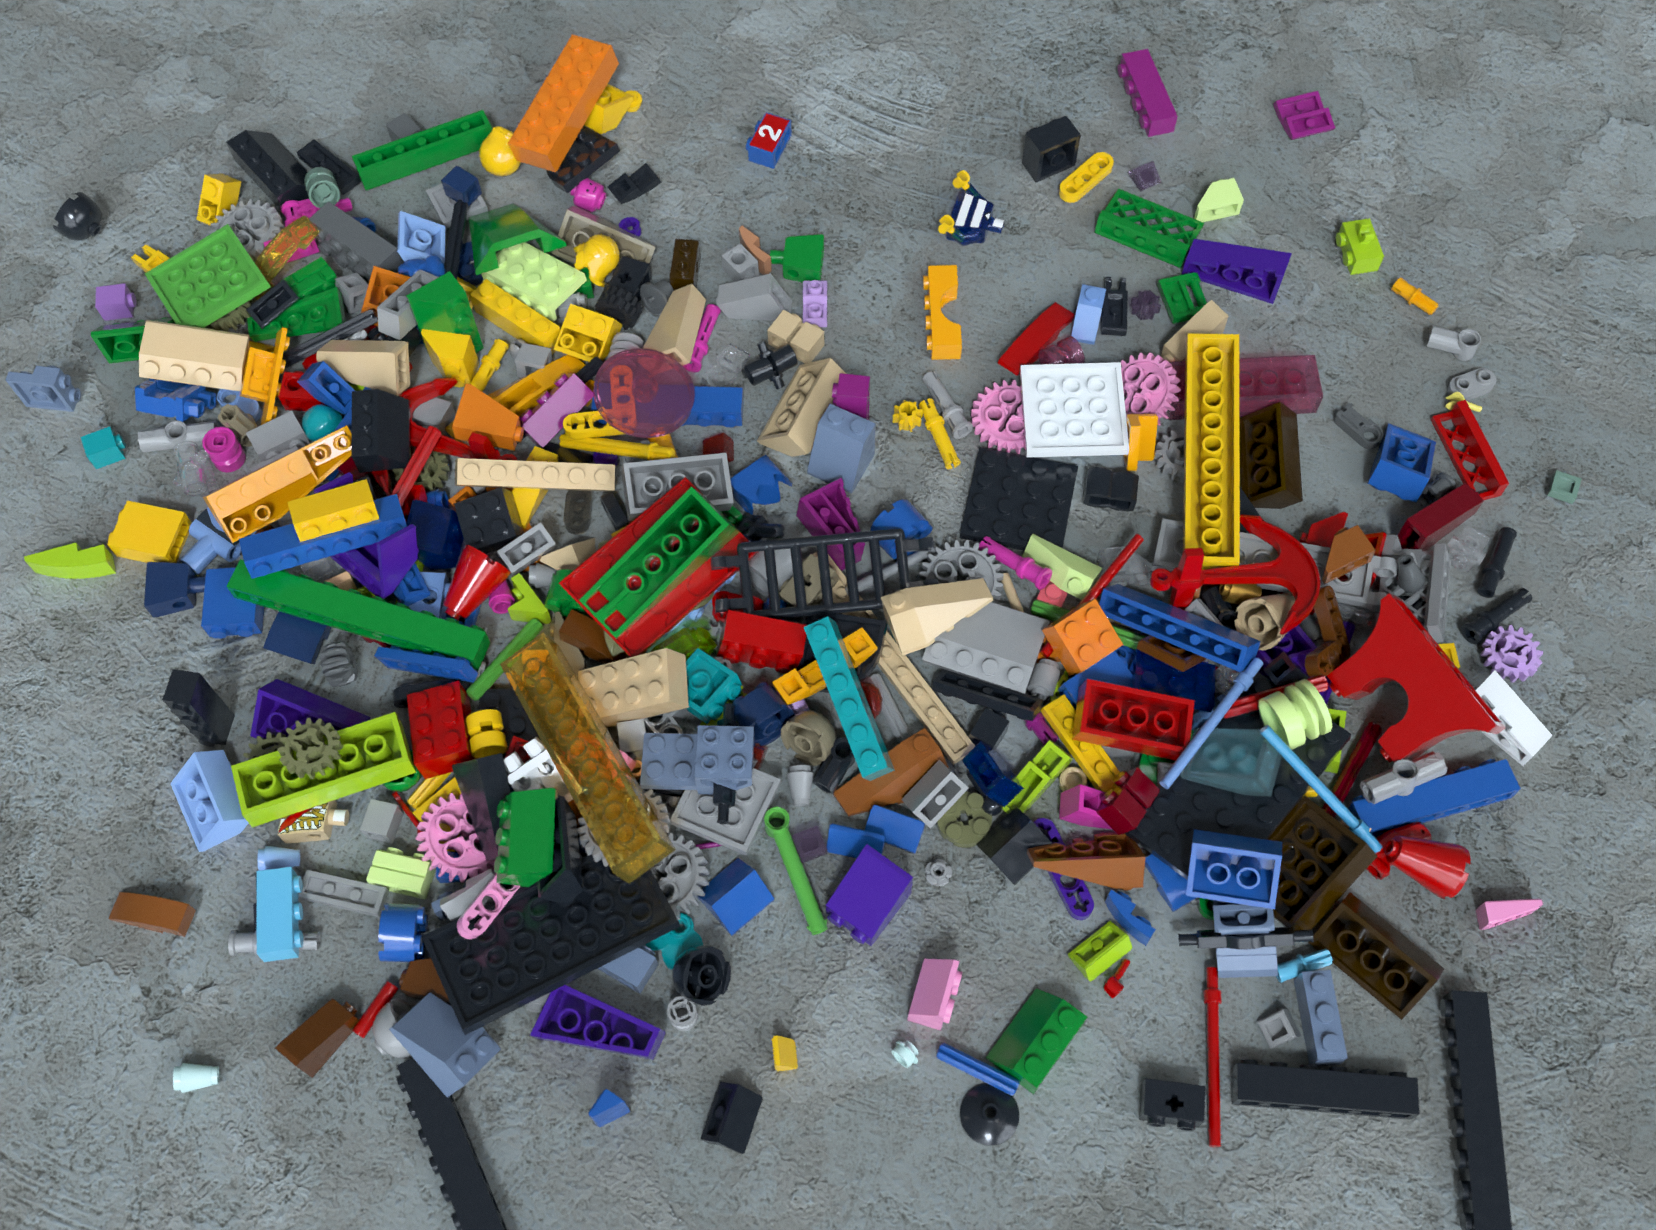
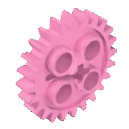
(1142, 392)
(993, 405)
(453, 814)

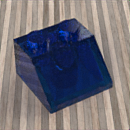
(437, 534)

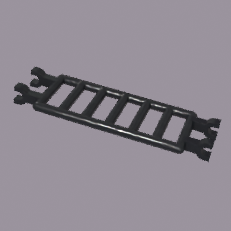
(828, 607)

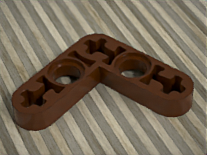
(1336, 646)

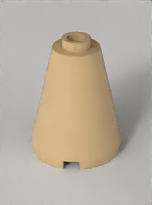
(1264, 618)

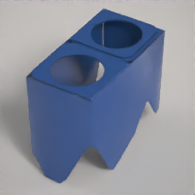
(758, 484)

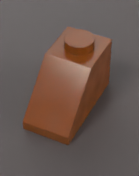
(1348, 552)

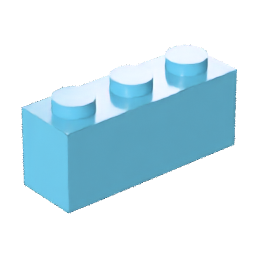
(278, 914)

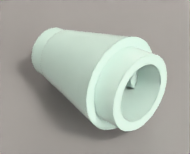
(194, 1076)

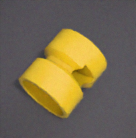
(486, 733)

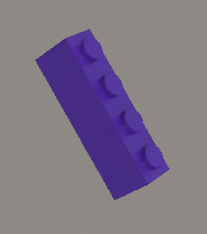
(283, 704)

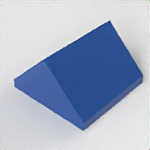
(736, 896)

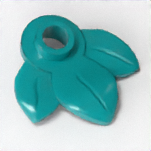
(675, 942)

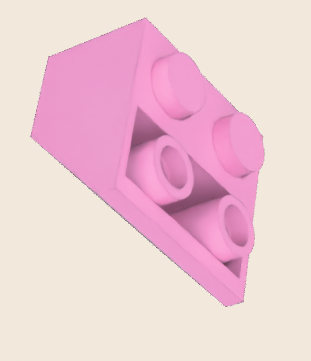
(932, 994)

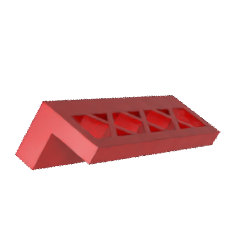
(1477, 448)

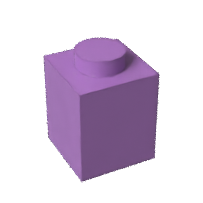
(115, 302)

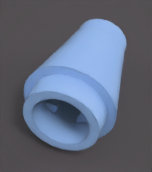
(277, 857)

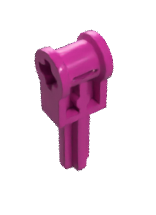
(306, 208)

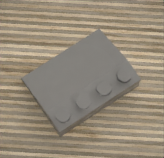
(991, 647)

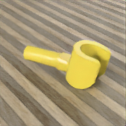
(1456, 397)

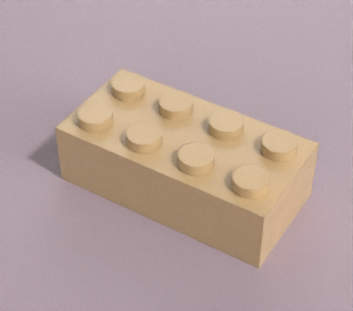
(637, 686)

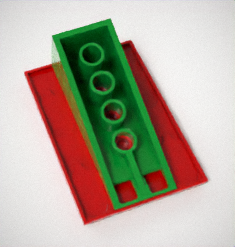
(640, 580)

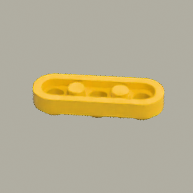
(1075, 187)

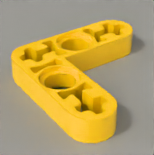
(581, 431)

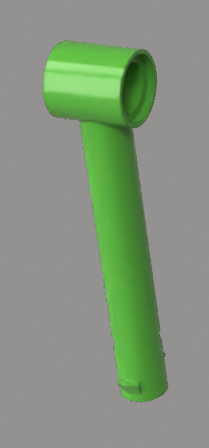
(795, 870)

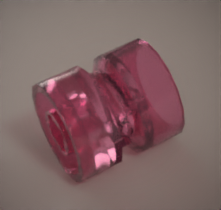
(1065, 352)

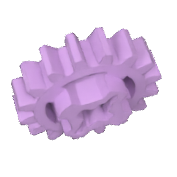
(1511, 653)

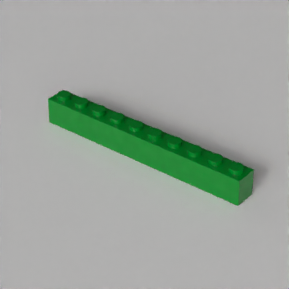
(360, 614)

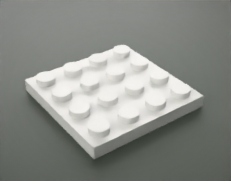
(1074, 410)

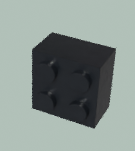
(1051, 148)
(489, 520)

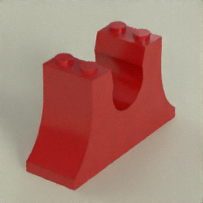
(1438, 693)

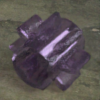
(1145, 305)

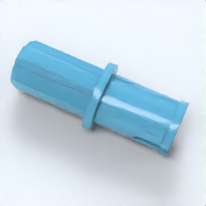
(1309, 962)

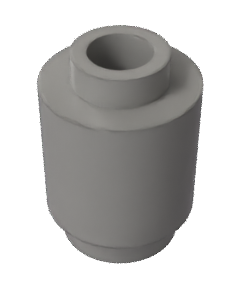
(1044, 679)

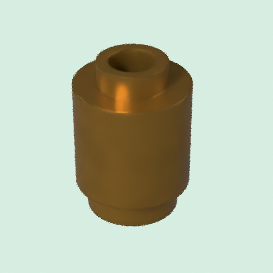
(1239, 592)

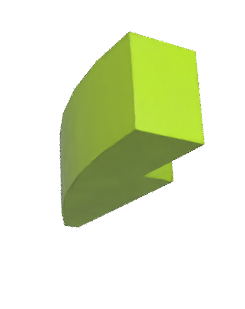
(73, 562)
(1039, 775)

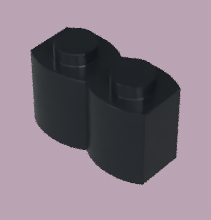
(1110, 489)

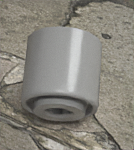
(758, 569)

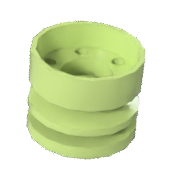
(1296, 713)

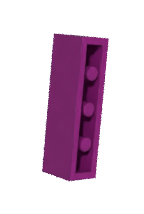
(1147, 93)

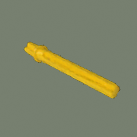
(616, 447)

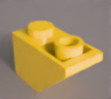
(216, 195)

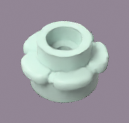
(905, 1053)

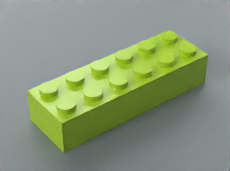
(369, 757)

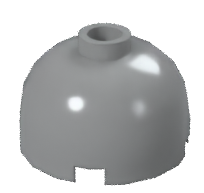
(385, 1019)

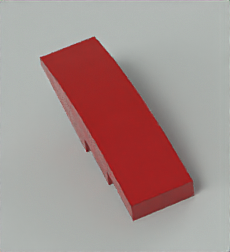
(1036, 337)

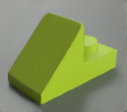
(528, 603)

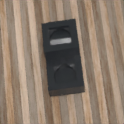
(634, 186)

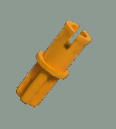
(1414, 296)

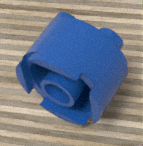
(906, 518)
(401, 932)

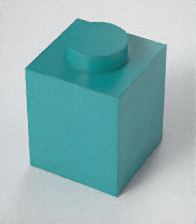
(103, 447)

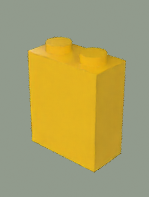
(149, 533)

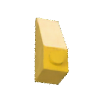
(529, 499)

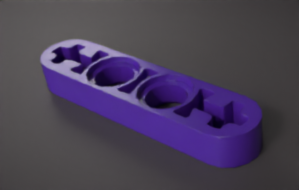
(1083, 896)

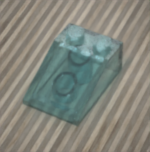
(1235, 762)

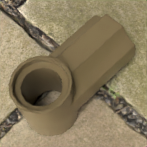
(237, 421)

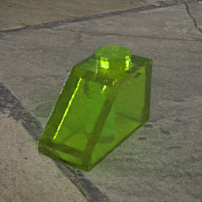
(688, 640)

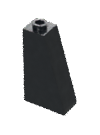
(483, 786)

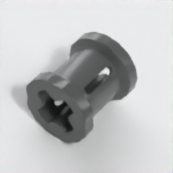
(1438, 488)

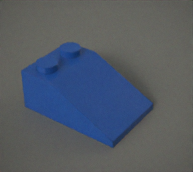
(1402, 463)

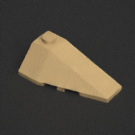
(925, 612)

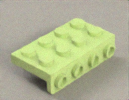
(535, 278)

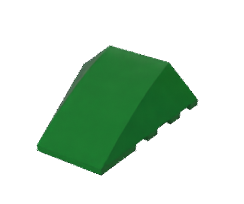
(503, 229)

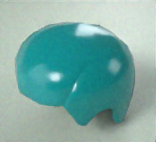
(320, 421)

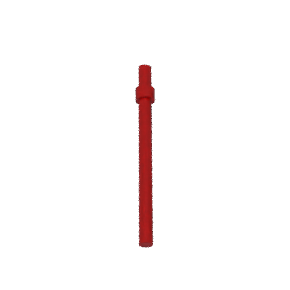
(1105, 579)
(1213, 998)

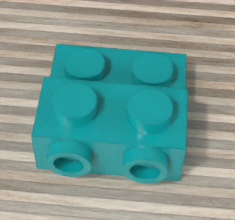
(709, 686)

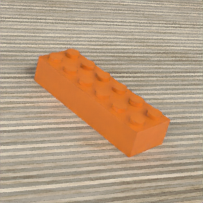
(563, 103)

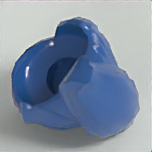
(431, 265)

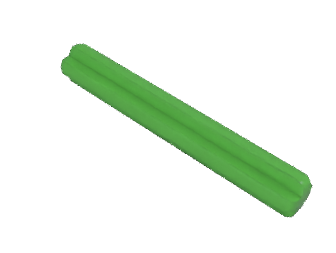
(495, 670)

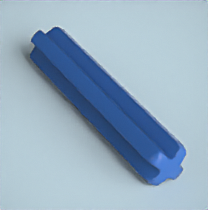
(977, 1069)

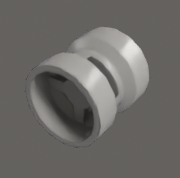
(684, 1018)

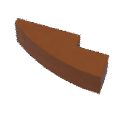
(153, 913)

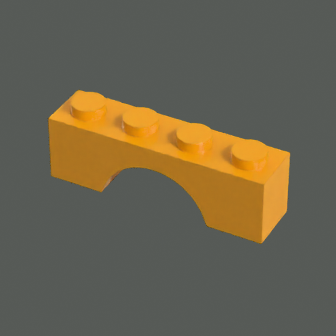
(945, 335)

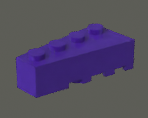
(1238, 268)
(589, 1023)

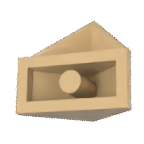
(570, 556)

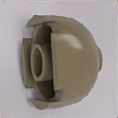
(809, 736)

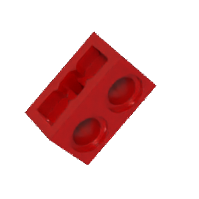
(291, 397)

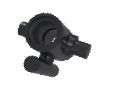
(770, 365)

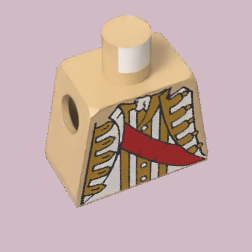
(312, 823)

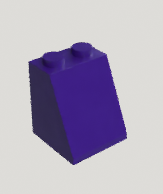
(869, 896)

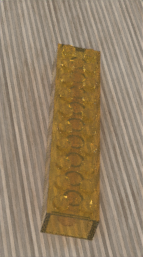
(587, 759)

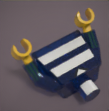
(971, 215)

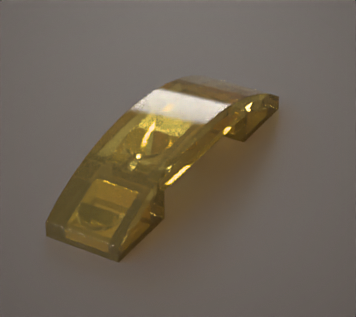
(282, 247)

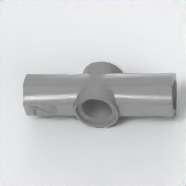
(174, 433)
(1403, 777)

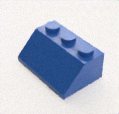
(1234, 869)

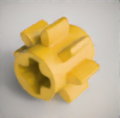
(907, 415)

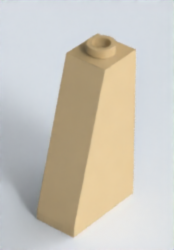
(678, 325)
(369, 363)

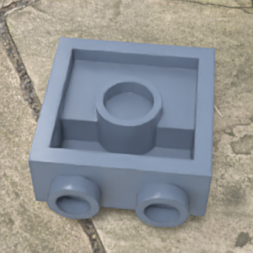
(45, 388)

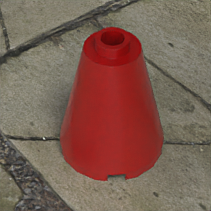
(473, 582)
(1430, 863)

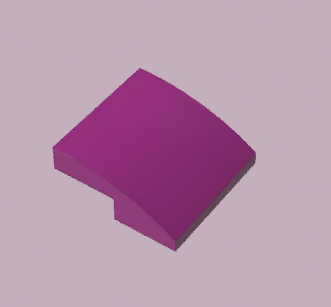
(1303, 115)

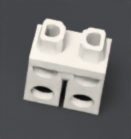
(535, 773)

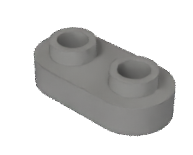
(1473, 383)

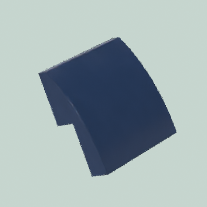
(296, 637)

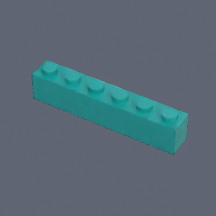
(849, 699)

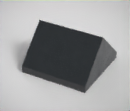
(1008, 844)

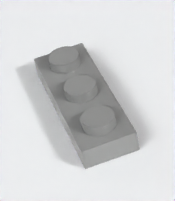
(343, 893)

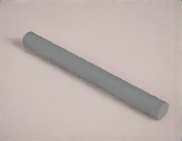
(893, 569)

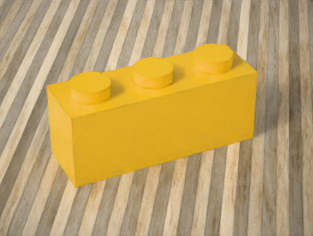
(333, 510)

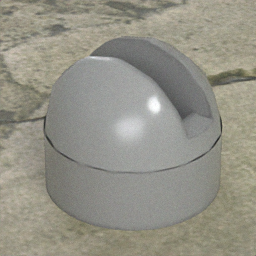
(514, 347)

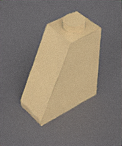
(1208, 320)

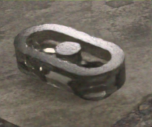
(577, 512)

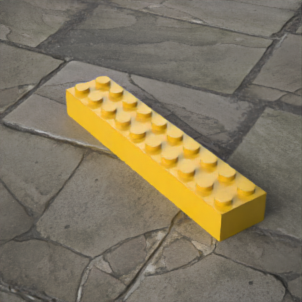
(1212, 449)

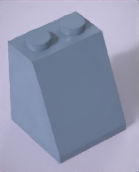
(842, 447)

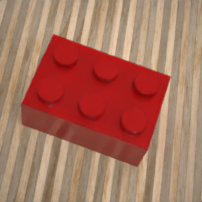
(761, 641)
(439, 728)

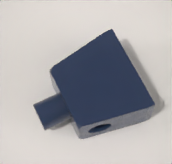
(171, 588)

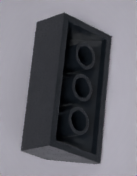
(269, 166)

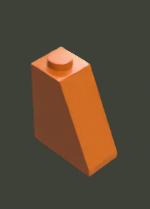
(488, 418)

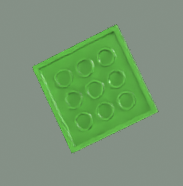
(207, 279)

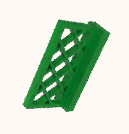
(1145, 237)

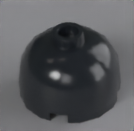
(78, 218)
(701, 974)

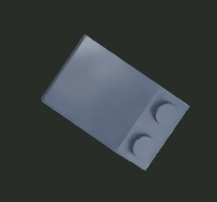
(440, 1046)

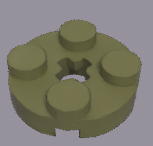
(977, 826)

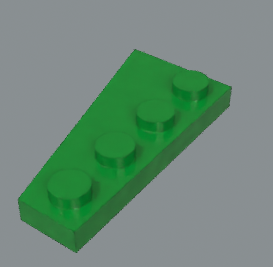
(304, 317)

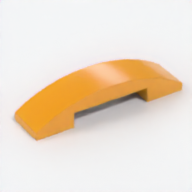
(809, 680)

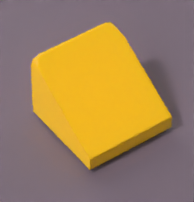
(784, 1053)

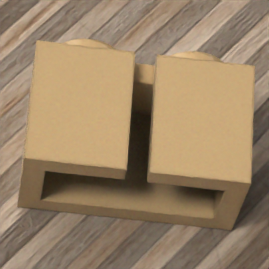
(802, 337)

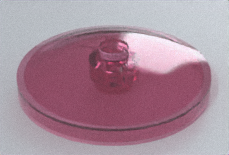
(643, 393)

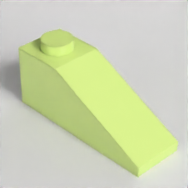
(1068, 570)

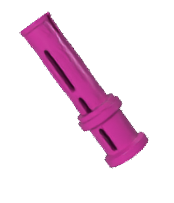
(701, 347)
(1024, 567)

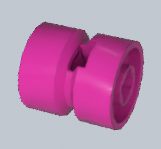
(224, 449)

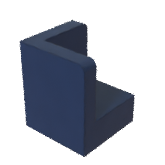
(461, 185)

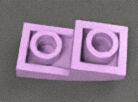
(815, 302)

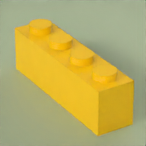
(514, 316)

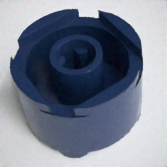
(764, 712)

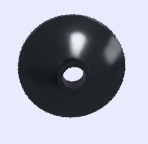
(984, 1129)

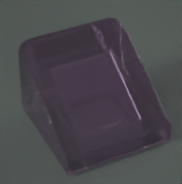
(1145, 176)

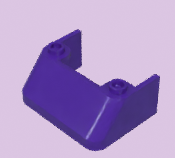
(383, 563)

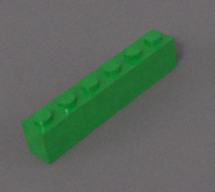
(422, 150)

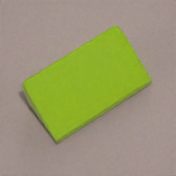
(1100, 950)

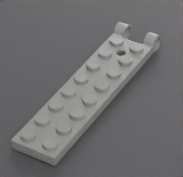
(1255, 550)

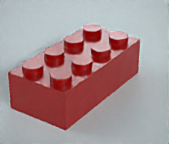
(1133, 719)

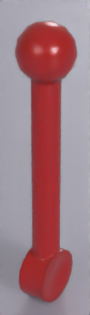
(405, 808)

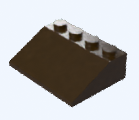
(1316, 864)

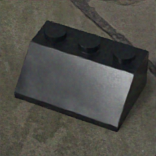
(380, 430)
(566, 877)

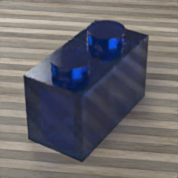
(992, 774)

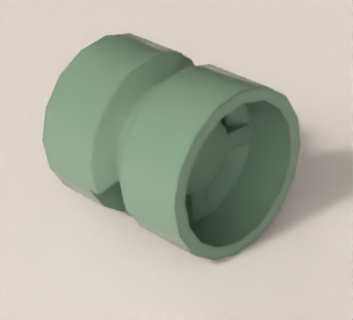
(321, 187)

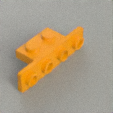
(262, 375)

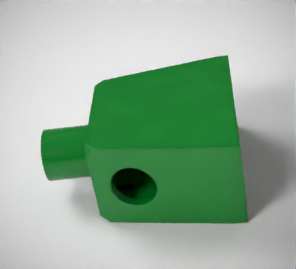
(801, 257)

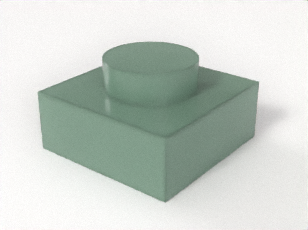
(1564, 487)

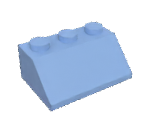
(209, 799)

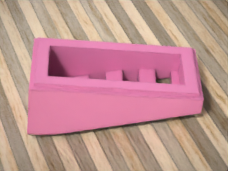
(1499, 912)

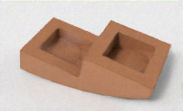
(752, 244)

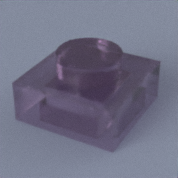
(809, 844)

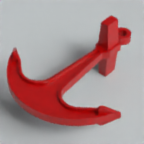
(479, 447)
(1291, 569)

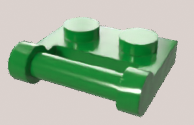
(1177, 298)

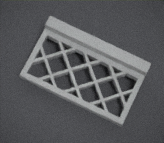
(1436, 592)

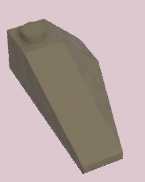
(581, 225)

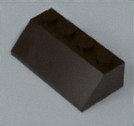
(1270, 457)
(1377, 956)

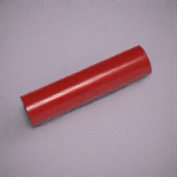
(368, 1018)

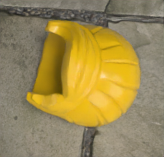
(496, 154)
(599, 255)

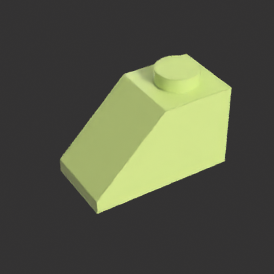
(1220, 201)

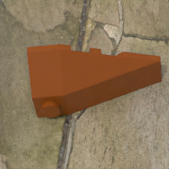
(911, 762)
(1106, 860)

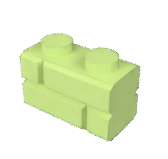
(401, 873)

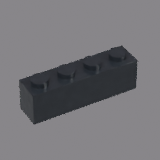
(198, 707)

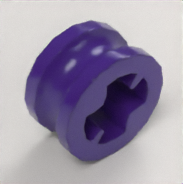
(631, 221)

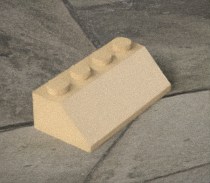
(193, 355)
(801, 408)

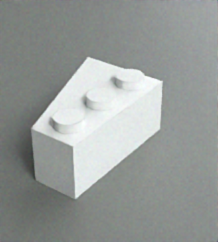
(1523, 730)

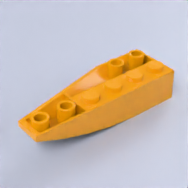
(525, 391)
(264, 493)

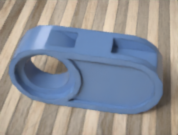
(245, 404)

